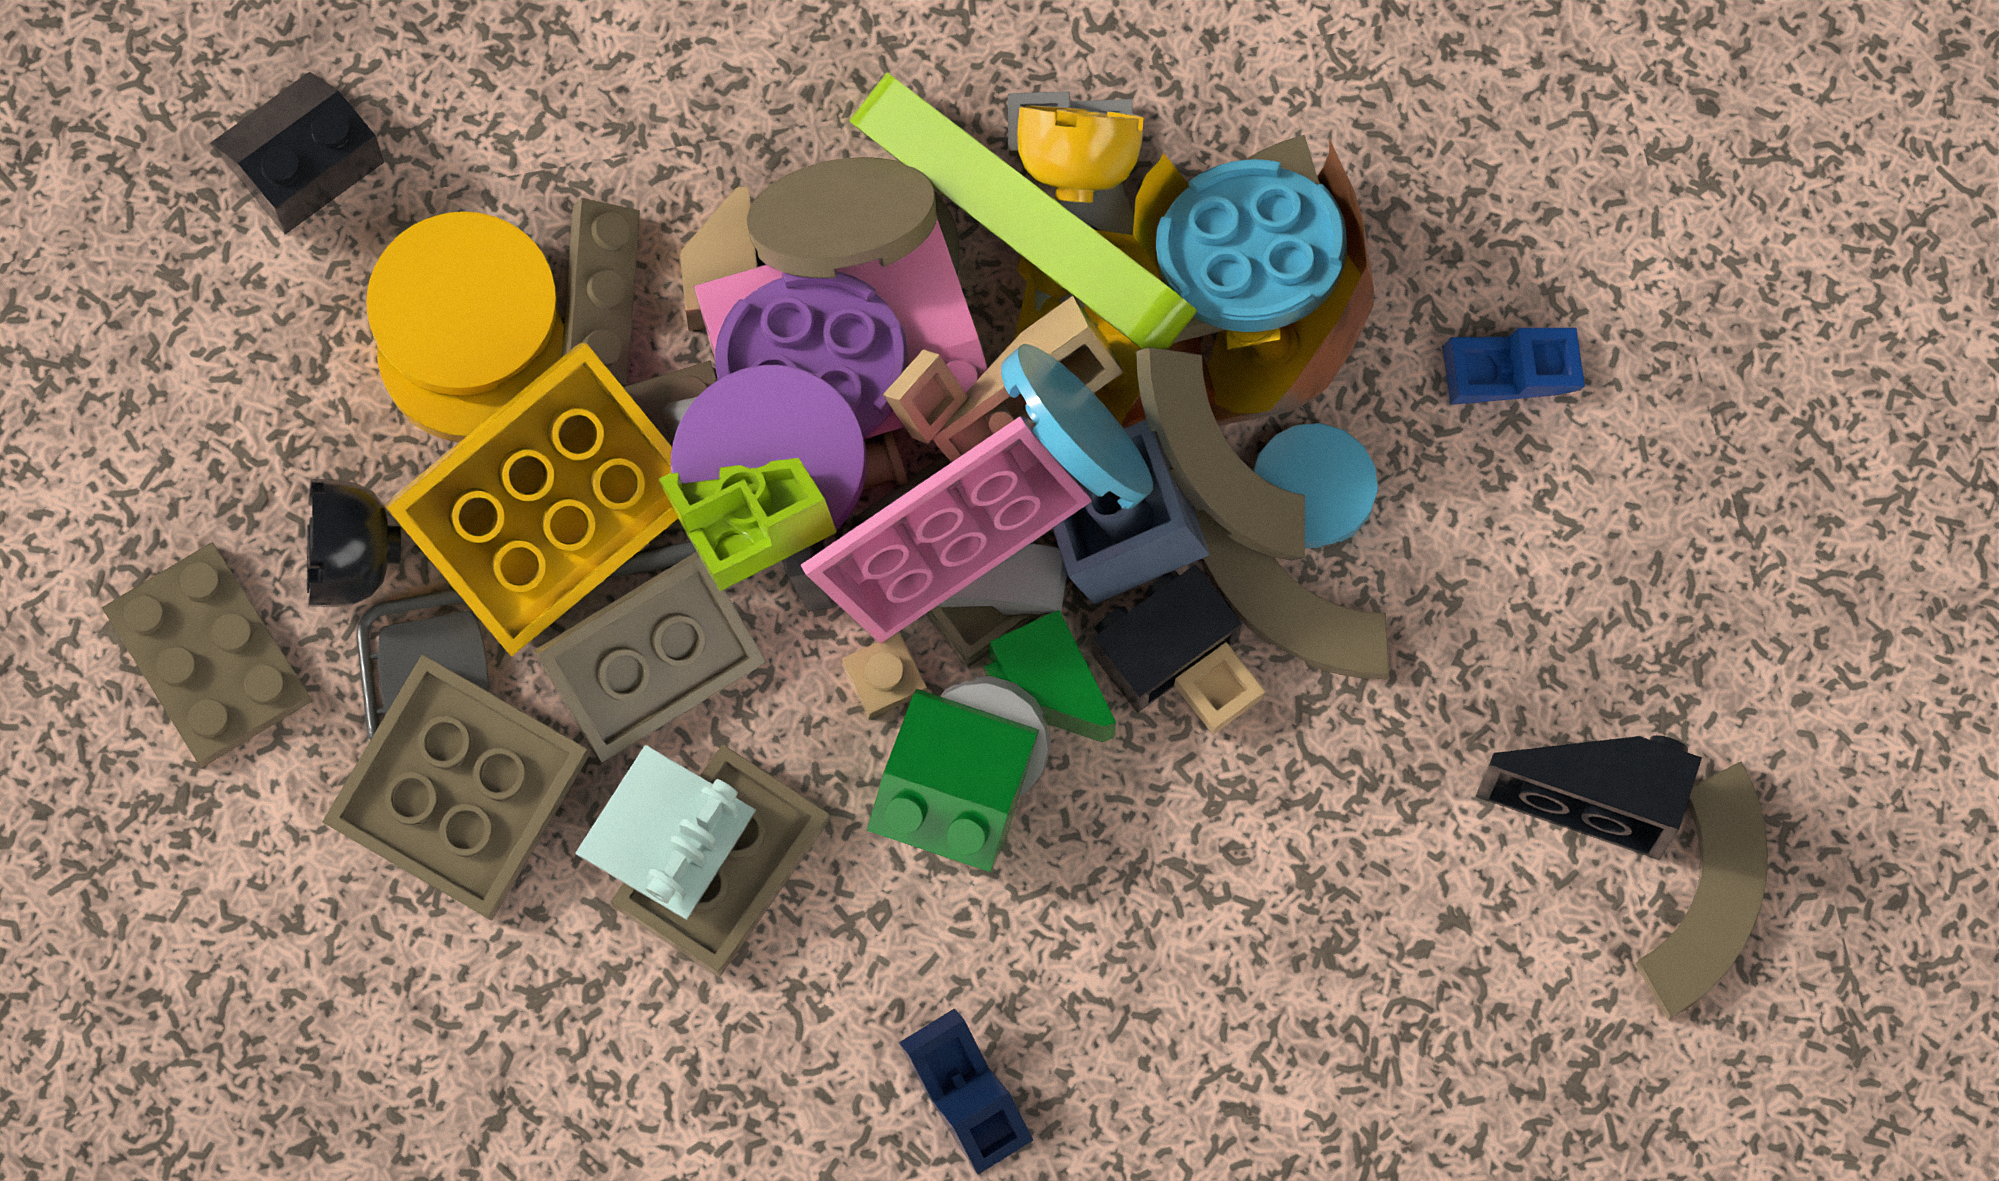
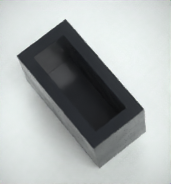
(1163, 635)

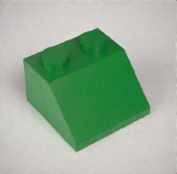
(953, 780)

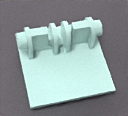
(666, 831)

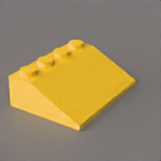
(542, 498)

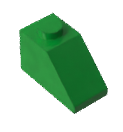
(1054, 672)

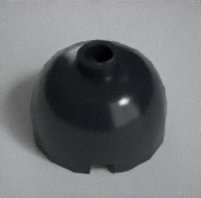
(347, 543)

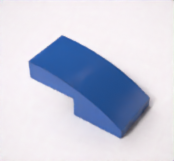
(1513, 367)

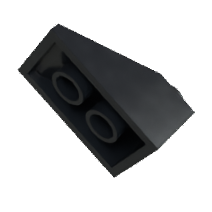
(1606, 789)

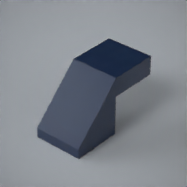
(966, 1091)

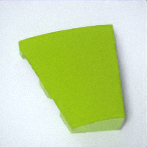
(750, 517)

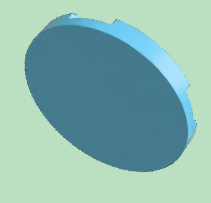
(1252, 245)
(1077, 426)

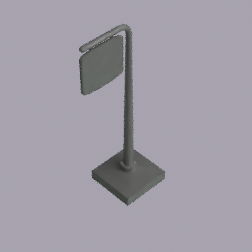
(457, 637)

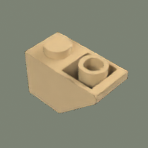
(717, 251)

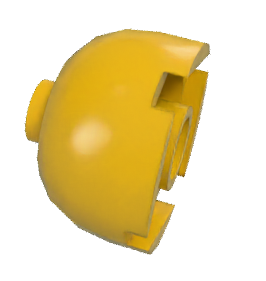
(1078, 148)

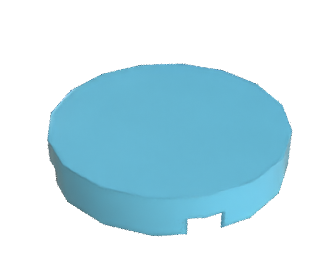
(1329, 471)

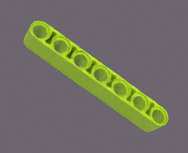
(1023, 216)

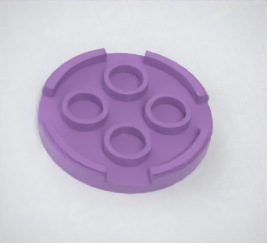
(825, 328)
(775, 416)

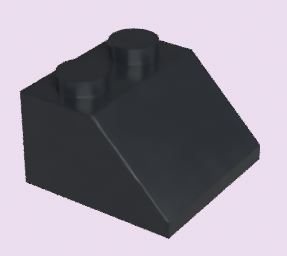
(300, 150)

